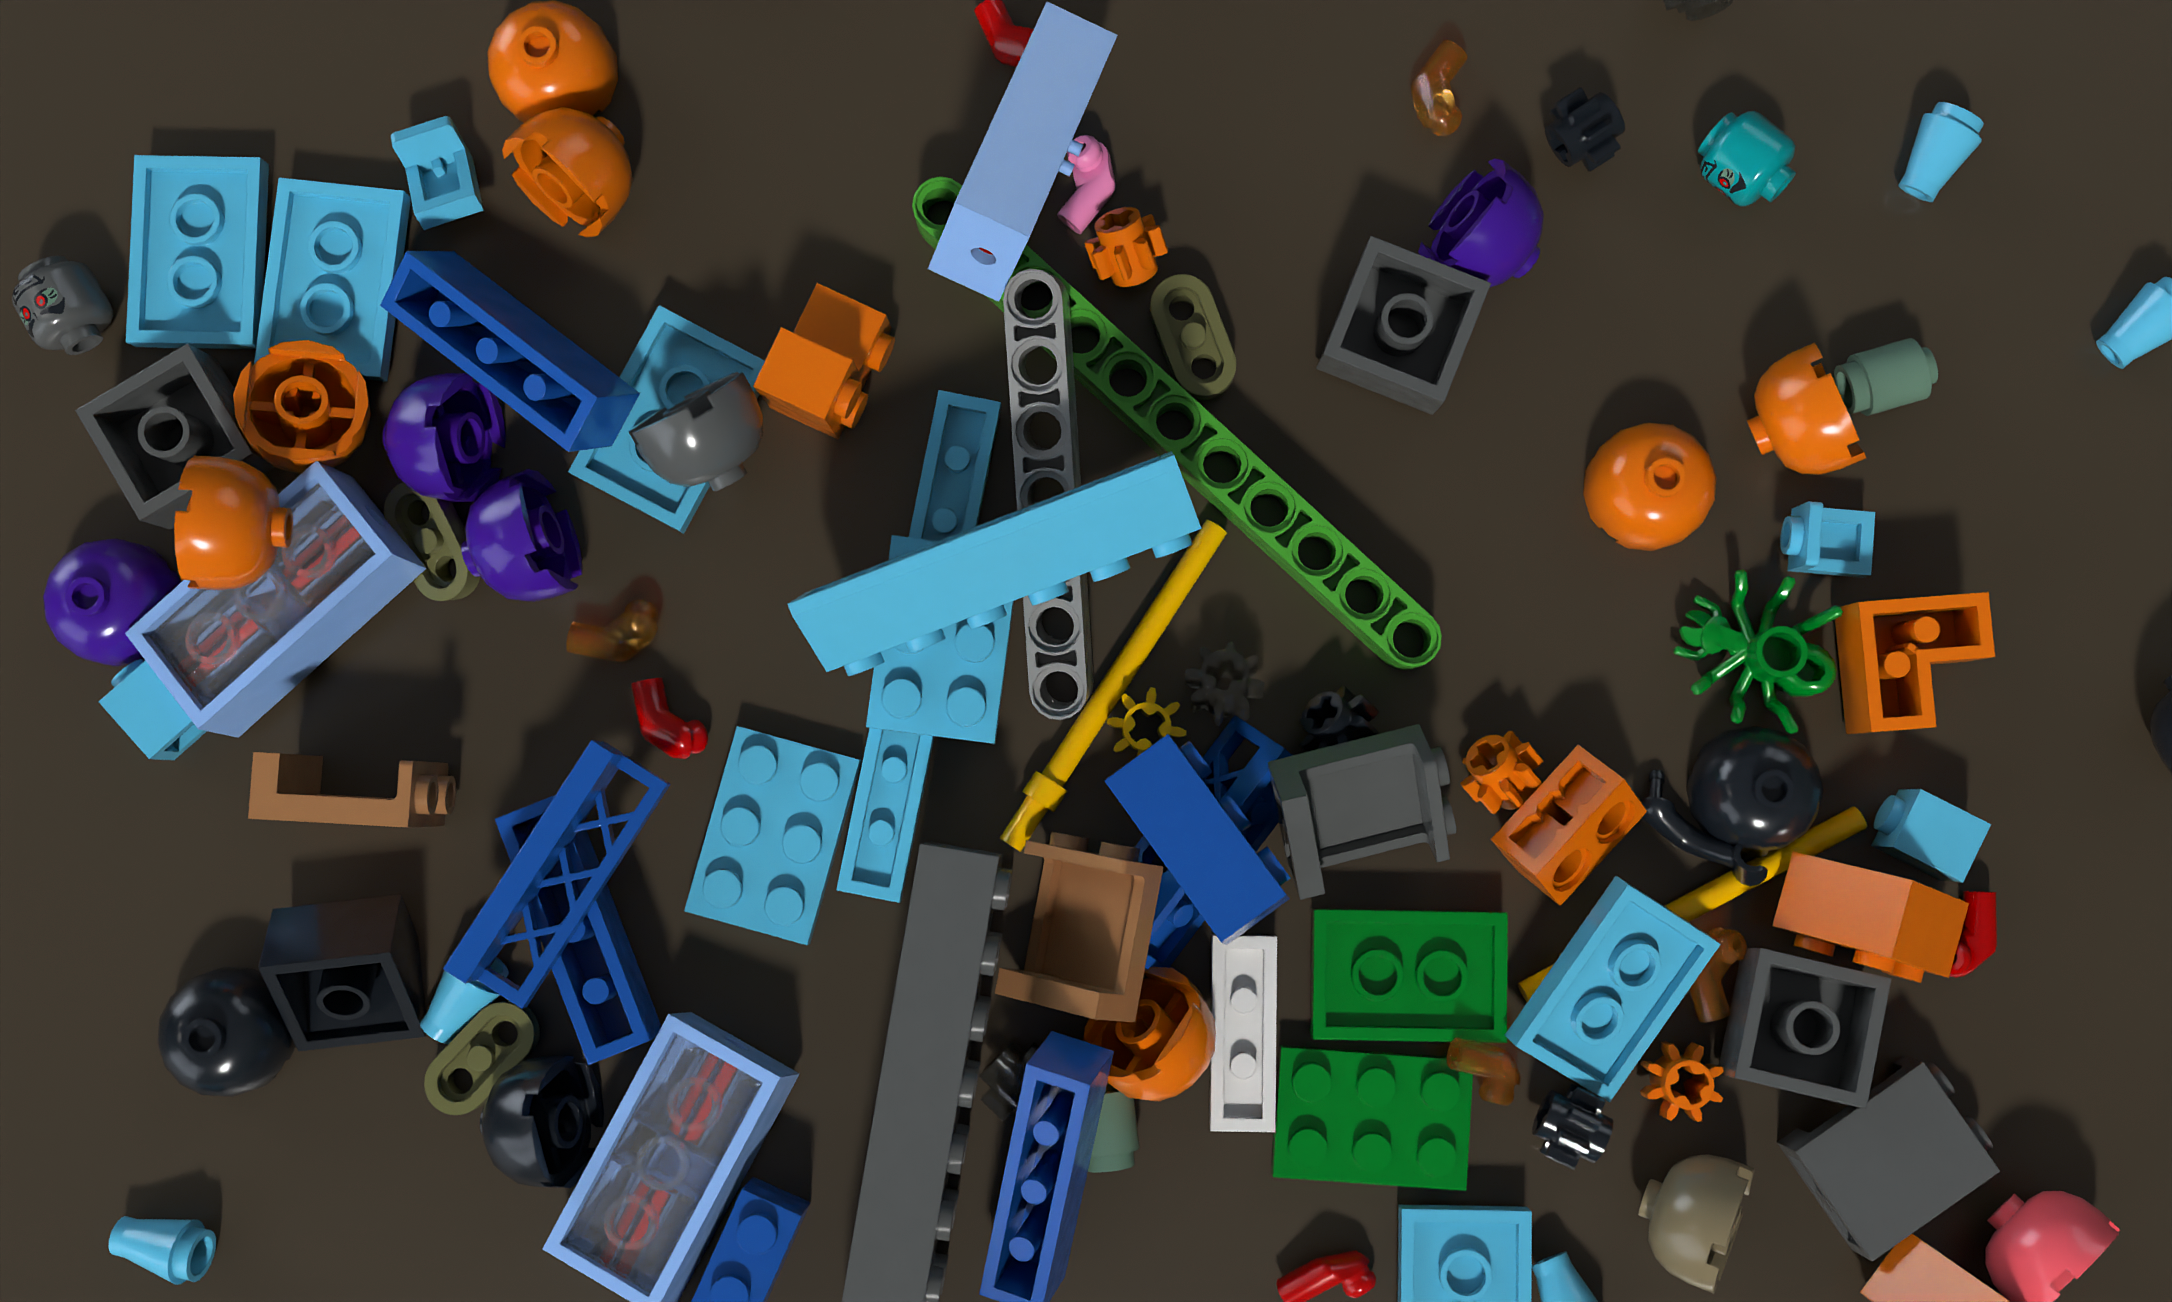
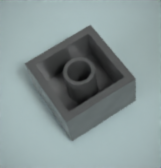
(1403, 325)
(159, 423)
(1804, 1026)

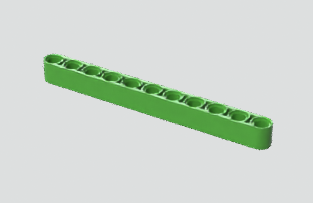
(1210, 437)

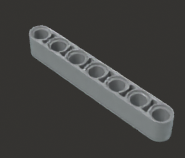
(1061, 463)

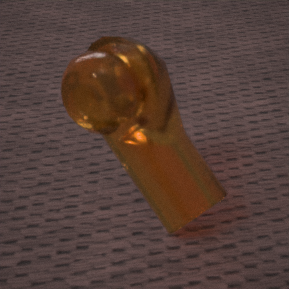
(1433, 93)
(621, 638)
(1707, 989)
(1487, 1061)

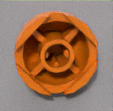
(550, 60)
(572, 167)
(302, 406)
(1804, 416)
(1650, 486)
(229, 524)
(1165, 1044)

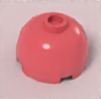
(2044, 1244)

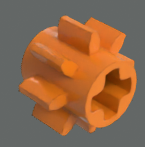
(1126, 246)
(1501, 772)
(1698, 1088)

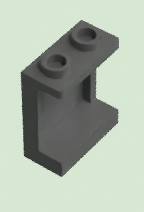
(1360, 802)
(1895, 1162)

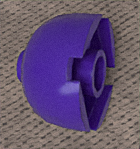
(1488, 226)
(444, 436)
(520, 540)
(101, 594)

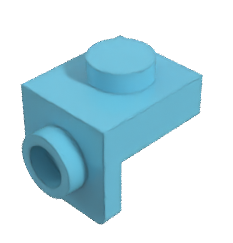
(438, 172)
(1828, 540)

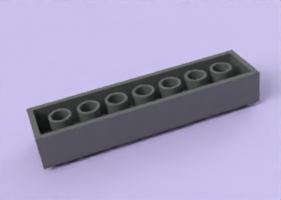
(927, 1076)

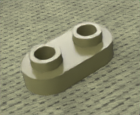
(1194, 338)
(432, 542)
(482, 1054)

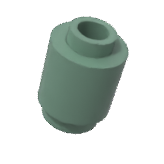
(1886, 377)
(1115, 1134)

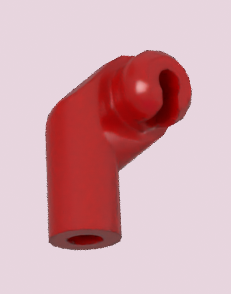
(1002, 35)
(662, 727)
(1978, 933)
(1326, 1272)

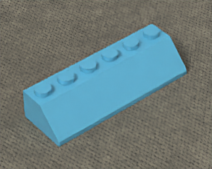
(996, 564)

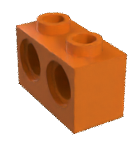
(1569, 824)

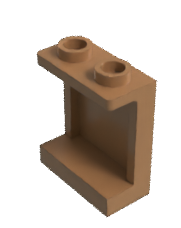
(290, 787)
(1087, 930)

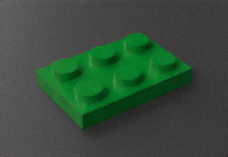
(1409, 975)
(1371, 1118)

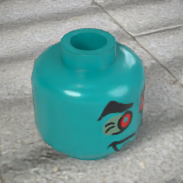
(1747, 158)

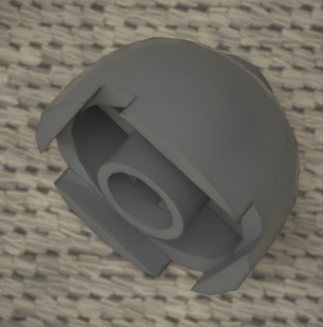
(703, 435)

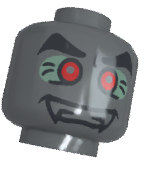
(62, 305)

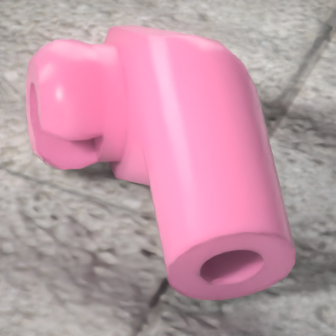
(1093, 182)

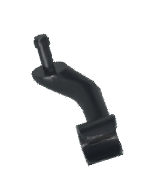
(1670, 824)

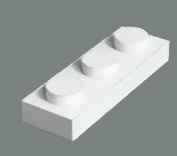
(1245, 1034)

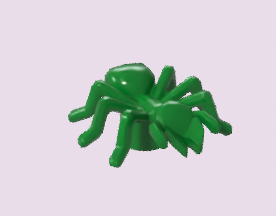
(1769, 656)

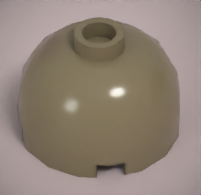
(1696, 1216)

